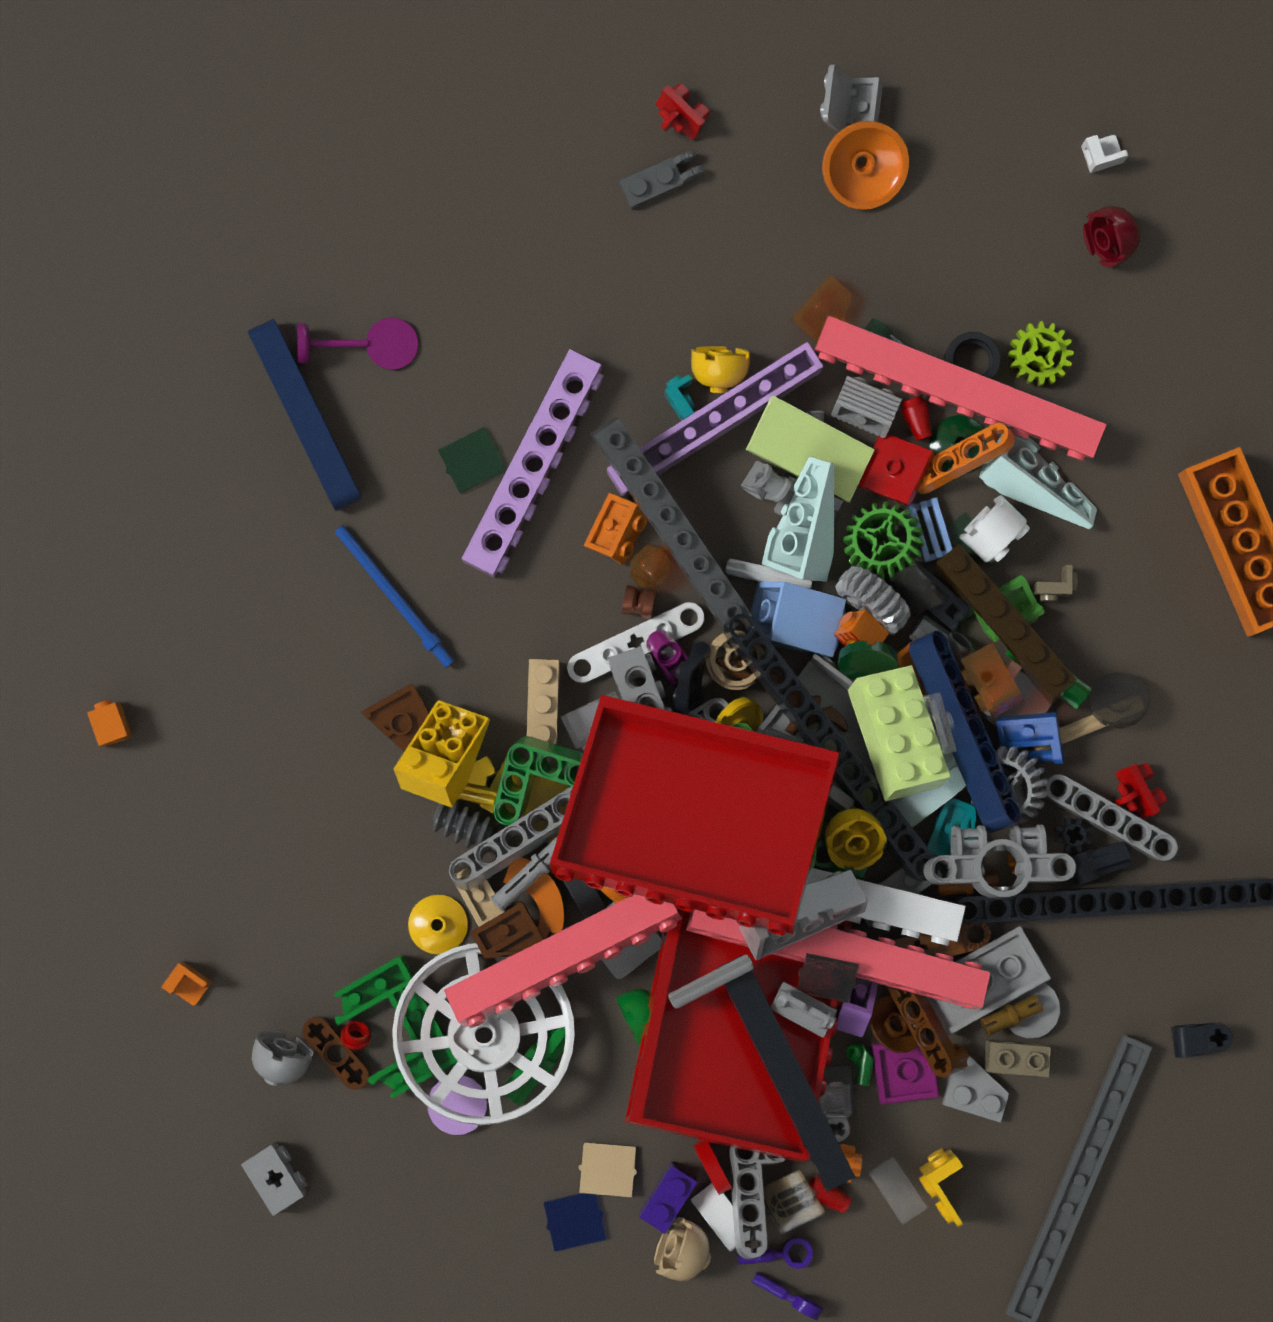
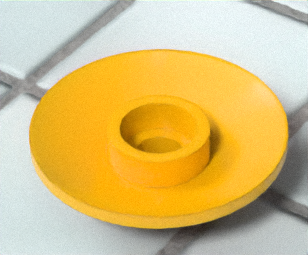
(453, 919)

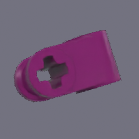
(669, 657)

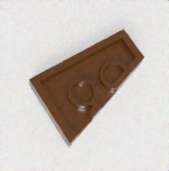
(399, 715)

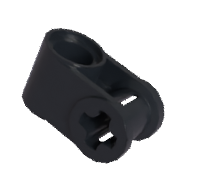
(1195, 1040)

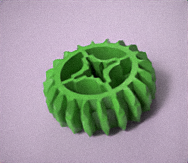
(887, 529)

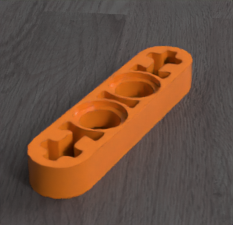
(959, 452)

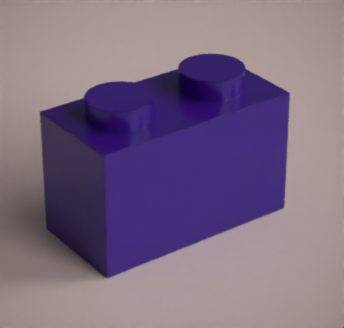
(668, 1197)

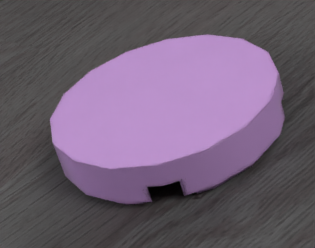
(459, 1104)

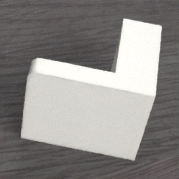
(1102, 152)

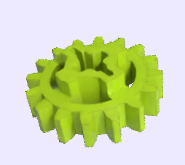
(1045, 364)

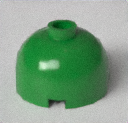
(635, 1009)

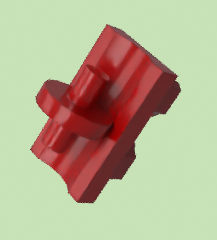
(678, 113)
(1136, 792)

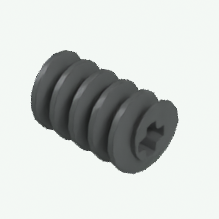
(462, 824)

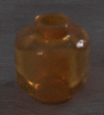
(651, 566)

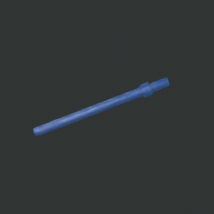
(430, 640)

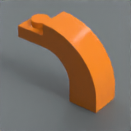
(547, 897)

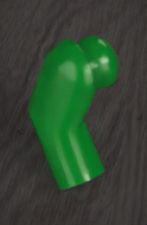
(863, 1060)

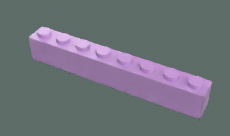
(727, 411)

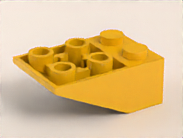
(442, 754)

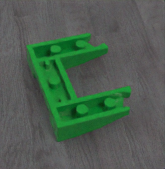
(390, 982)

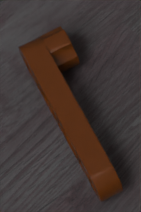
(944, 1061)

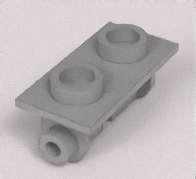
(803, 1010)

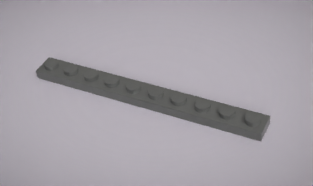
(1078, 1180)

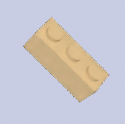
(543, 699)

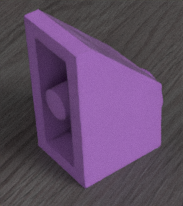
(855, 1015)

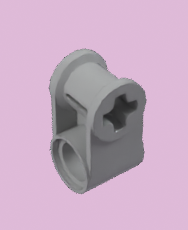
(765, 483)

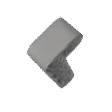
(752, 1198)

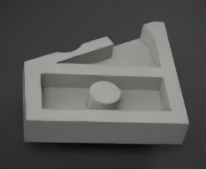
(976, 1092)

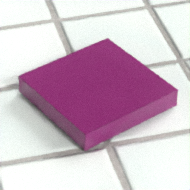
(903, 1075)

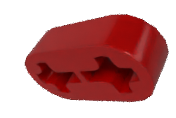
(712, 1166)

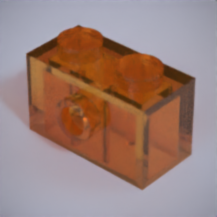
(992, 681)

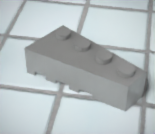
(822, 907)

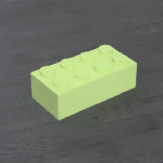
(898, 733)

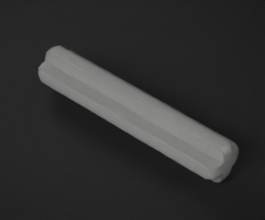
(711, 981)

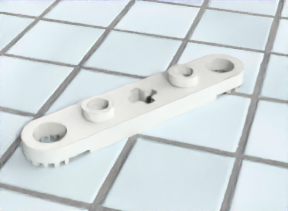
(599, 654)

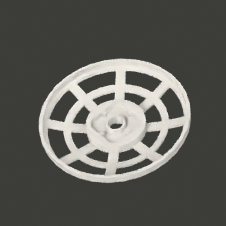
(476, 1055)

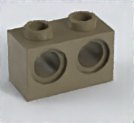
(1017, 1058)

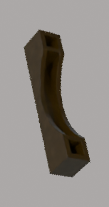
(1022, 641)

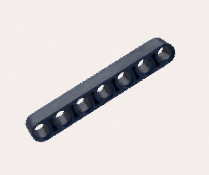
(304, 414)
(974, 752)

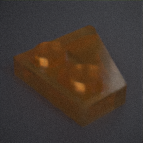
(827, 300)

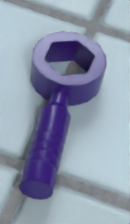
(771, 1255)
(798, 1302)

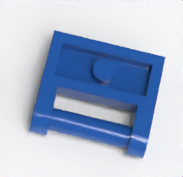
(1032, 731)

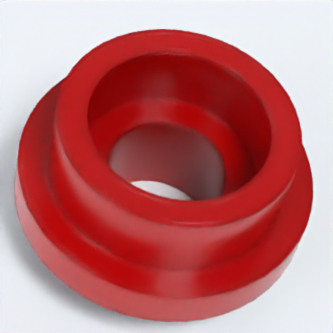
(353, 1030)

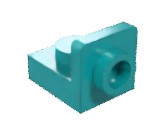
(681, 403)

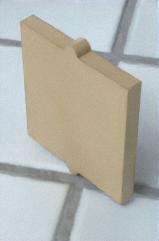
(607, 1169)

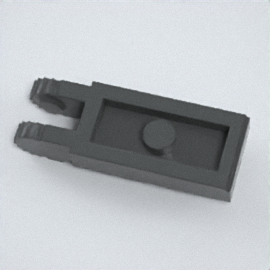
(658, 180)

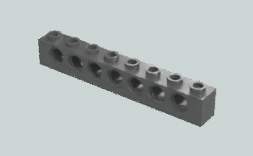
(669, 521)

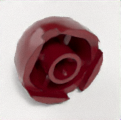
(1112, 235)

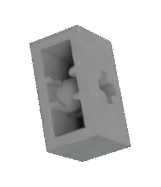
(275, 1194)

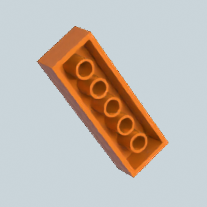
(1236, 533)

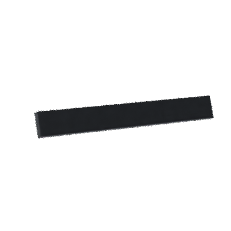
(789, 1080)

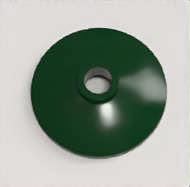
(948, 431)

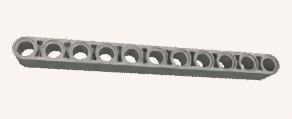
(524, 828)

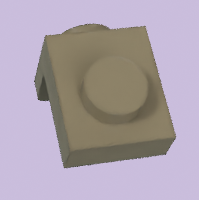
(1052, 590)

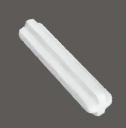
(762, 573)

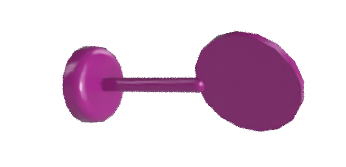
(388, 343)

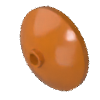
(879, 175)

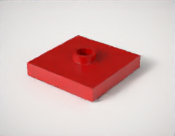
(896, 469)

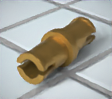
(1011, 1015)

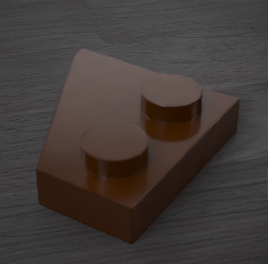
(507, 933)

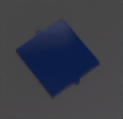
(574, 1221)

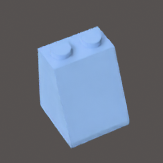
(798, 617)

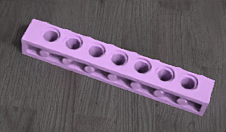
(572, 368)

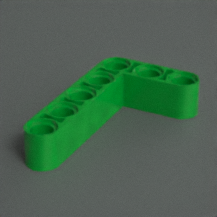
(527, 769)

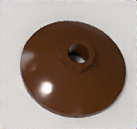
(885, 1015)

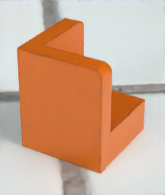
(187, 983)

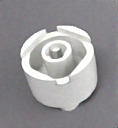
(994, 530)

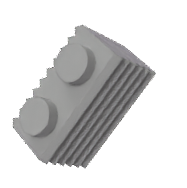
(866, 406)

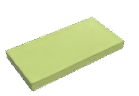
(790, 436)

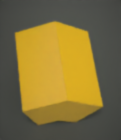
(481, 772)

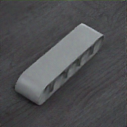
(1122, 823)

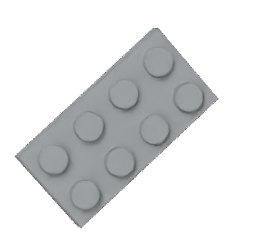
(1012, 970)

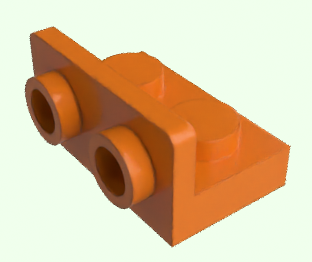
(616, 529)

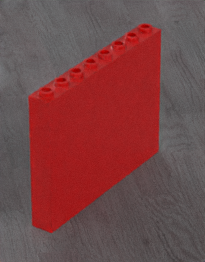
(695, 815)
(698, 1063)

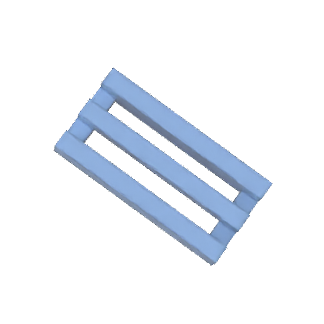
(923, 506)

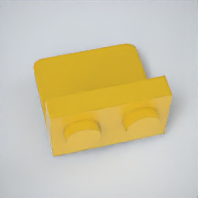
(940, 1166)

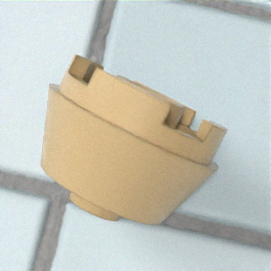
(723, 649)

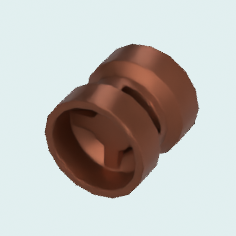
(638, 601)

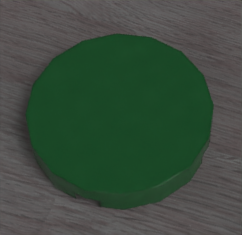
(862, 659)

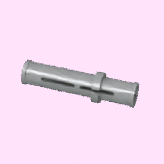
(525, 878)

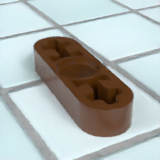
(323, 1053)

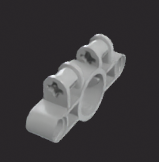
(1031, 858)

